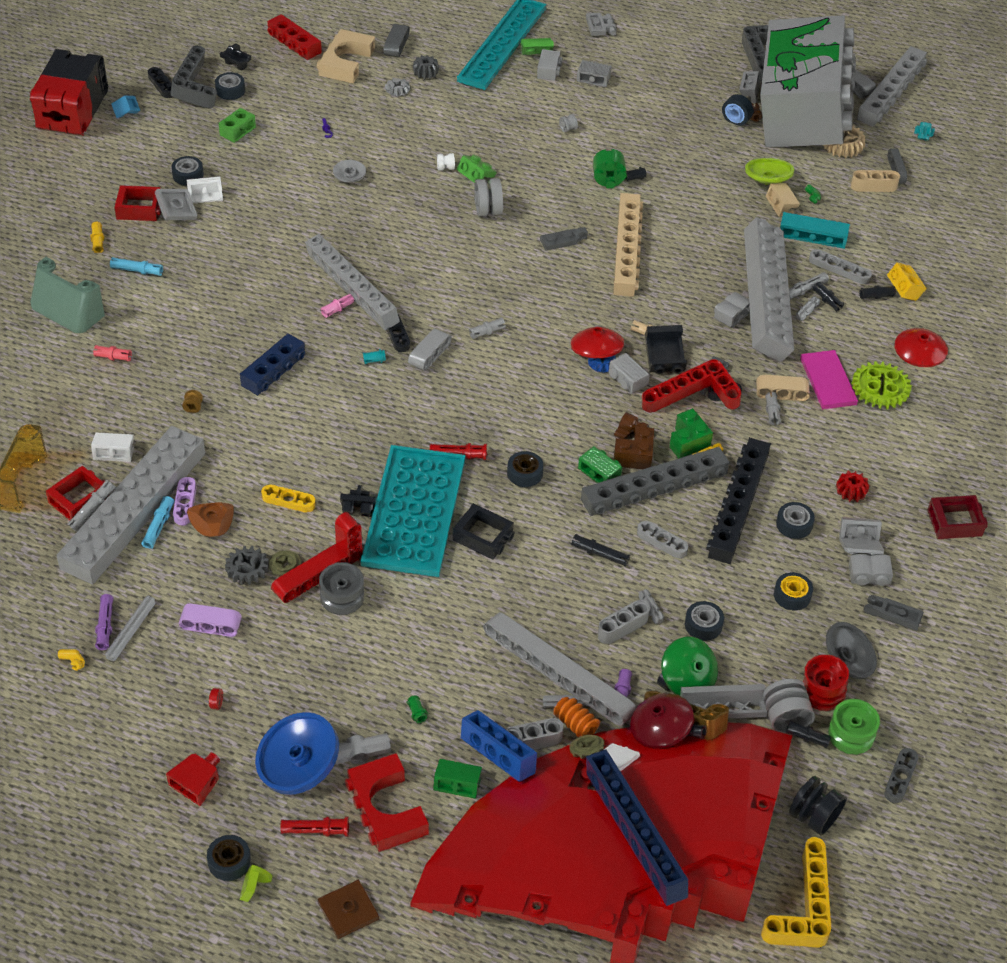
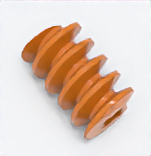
(576, 717)

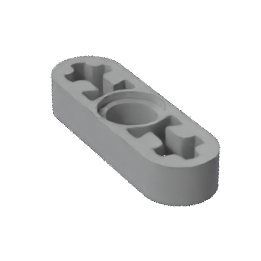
(660, 532)

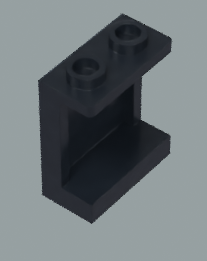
(665, 349)

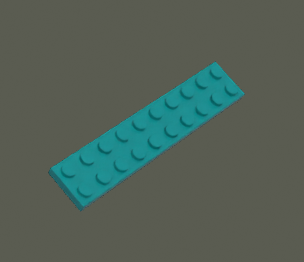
(501, 43)

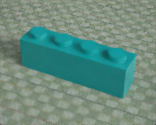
(814, 230)

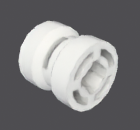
(446, 161)

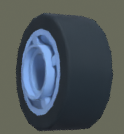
(737, 109)

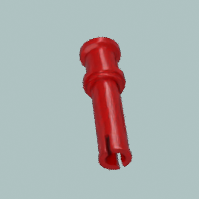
(469, 450)
(326, 826)

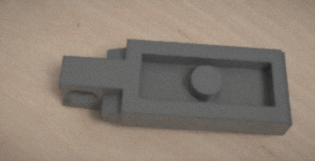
(563, 238)

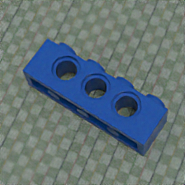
(498, 745)

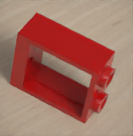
(137, 212)
(56, 492)

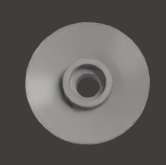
(349, 171)

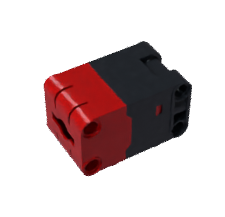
(69, 92)

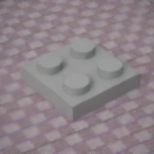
(176, 204)

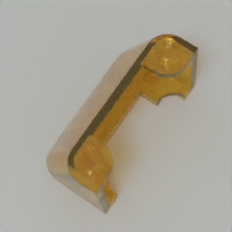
(24, 451)

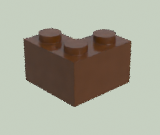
(636, 452)

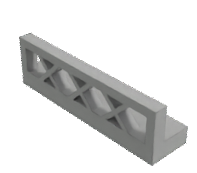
(730, 695)

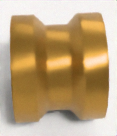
(192, 401)

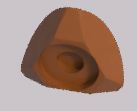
(211, 518)

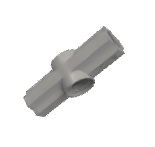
(360, 748)

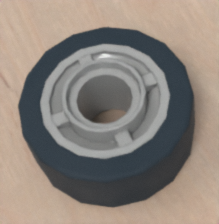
(230, 86)
(186, 168)
(795, 520)
(704, 620)

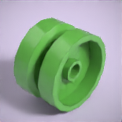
(854, 726)

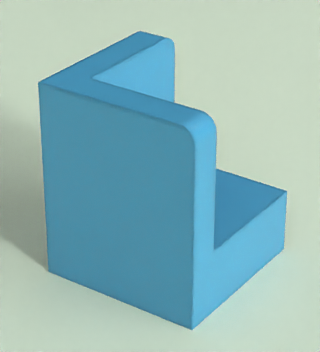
(125, 105)

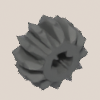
(425, 67)

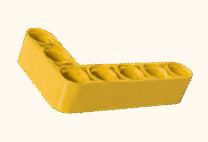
(813, 901)

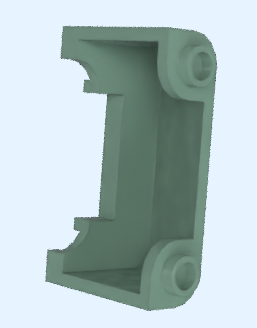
(63, 302)

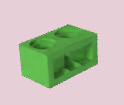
(237, 125)

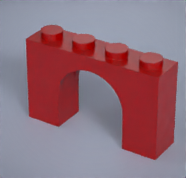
(384, 829)

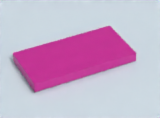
(828, 379)

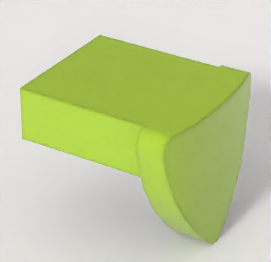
(254, 875)

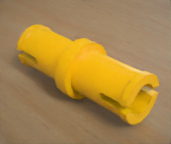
(97, 237)

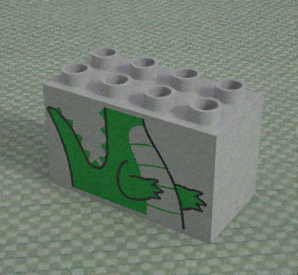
(808, 81)

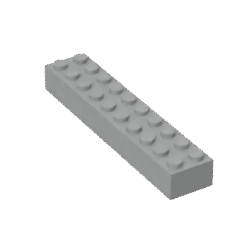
(768, 290)
(130, 505)

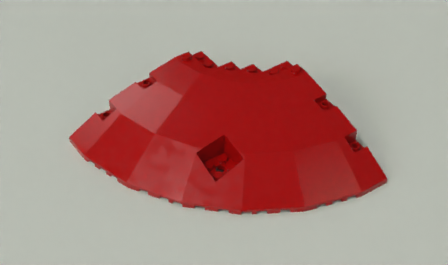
(562, 850)

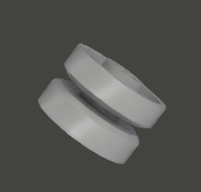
(488, 197)

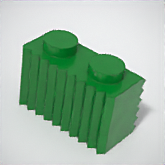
(599, 466)

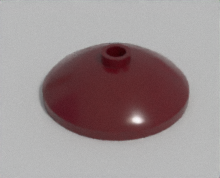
(662, 721)

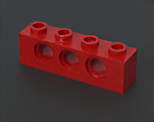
(294, 37)

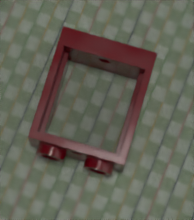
(970, 503)

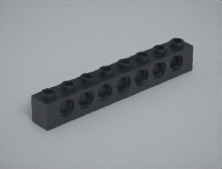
(739, 501)

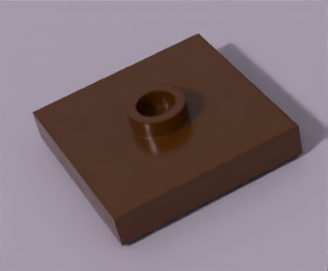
(348, 909)

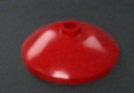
(597, 342)
(921, 347)

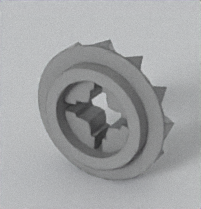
(397, 87)

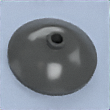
(853, 648)

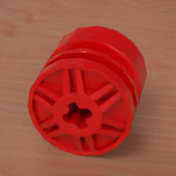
(826, 681)

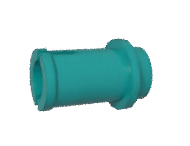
(375, 356)

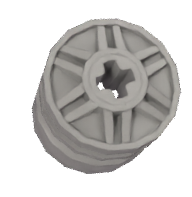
(786, 702)

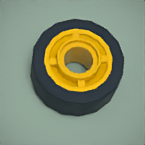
(793, 591)

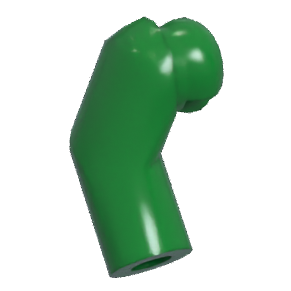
(815, 194)

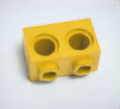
(906, 281)

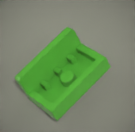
(535, 46)
(474, 168)

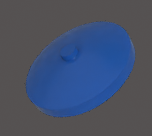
(297, 753)

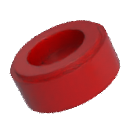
(216, 698)

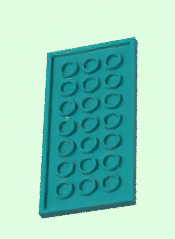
(413, 511)

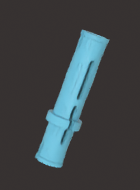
(142, 267)
(160, 516)

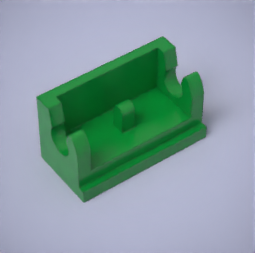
(457, 778)

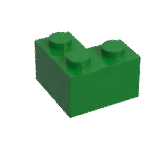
(690, 434)

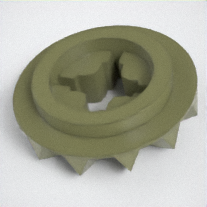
(280, 559)
(586, 745)

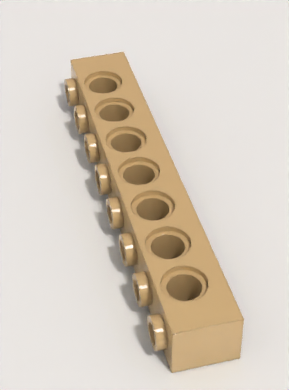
(627, 245)

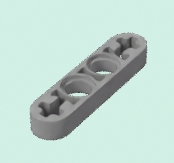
(818, 256)

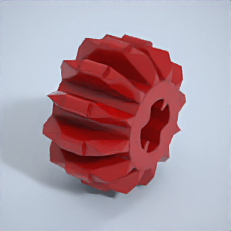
(852, 486)

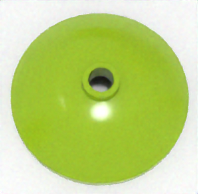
(769, 170)

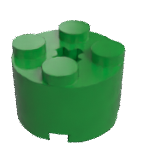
(609, 168)

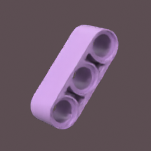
(210, 620)

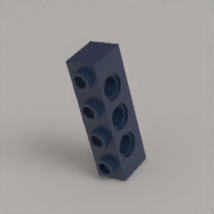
(272, 364)

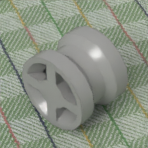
(568, 123)

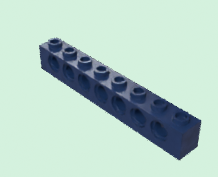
(637, 828)

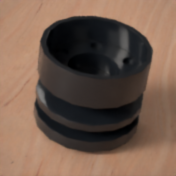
(813, 803)

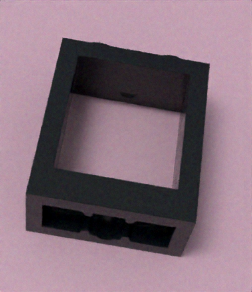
(464, 537)

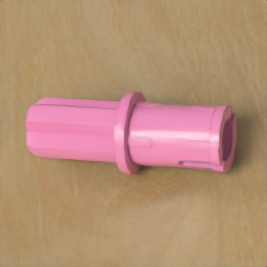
(337, 305)

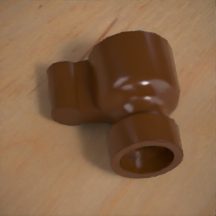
(627, 426)

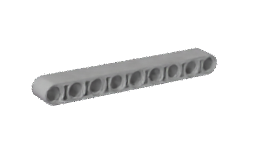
(560, 669)

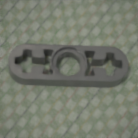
(896, 164)
(902, 783)

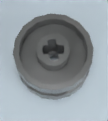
(341, 588)

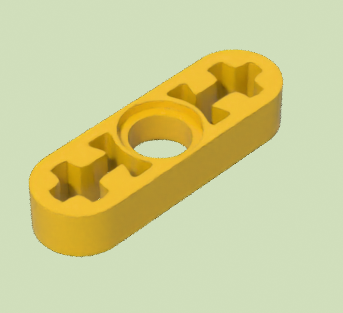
(284, 492)

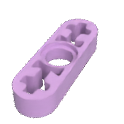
(182, 494)

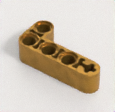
(713, 717)

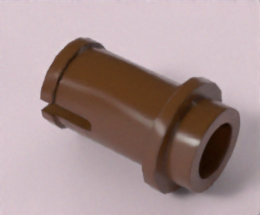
(757, 115)

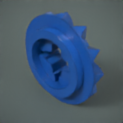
(597, 365)

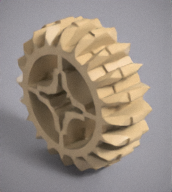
(852, 144)

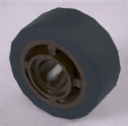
(525, 469)
(228, 868)

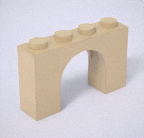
(345, 43)

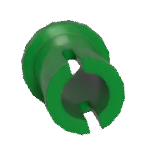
(417, 709)

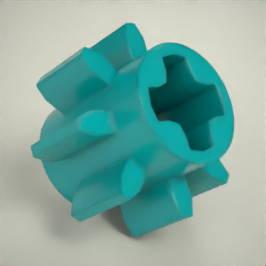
(924, 131)

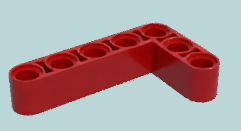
(709, 373)
(306, 575)

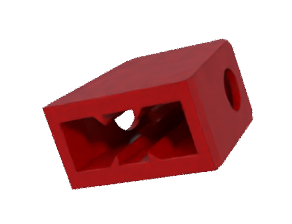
(194, 777)

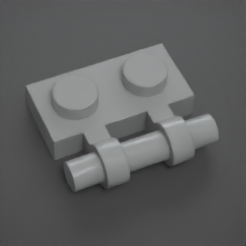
(596, 24)

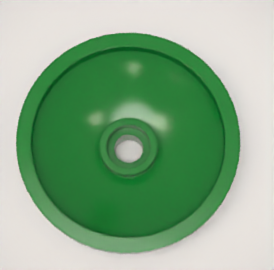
(680, 662)

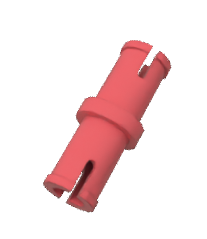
(112, 353)

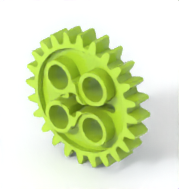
(895, 385)

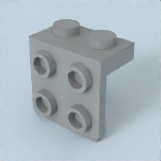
(860, 536)

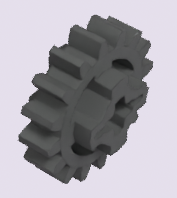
(247, 565)

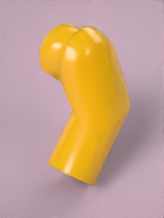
(74, 656)

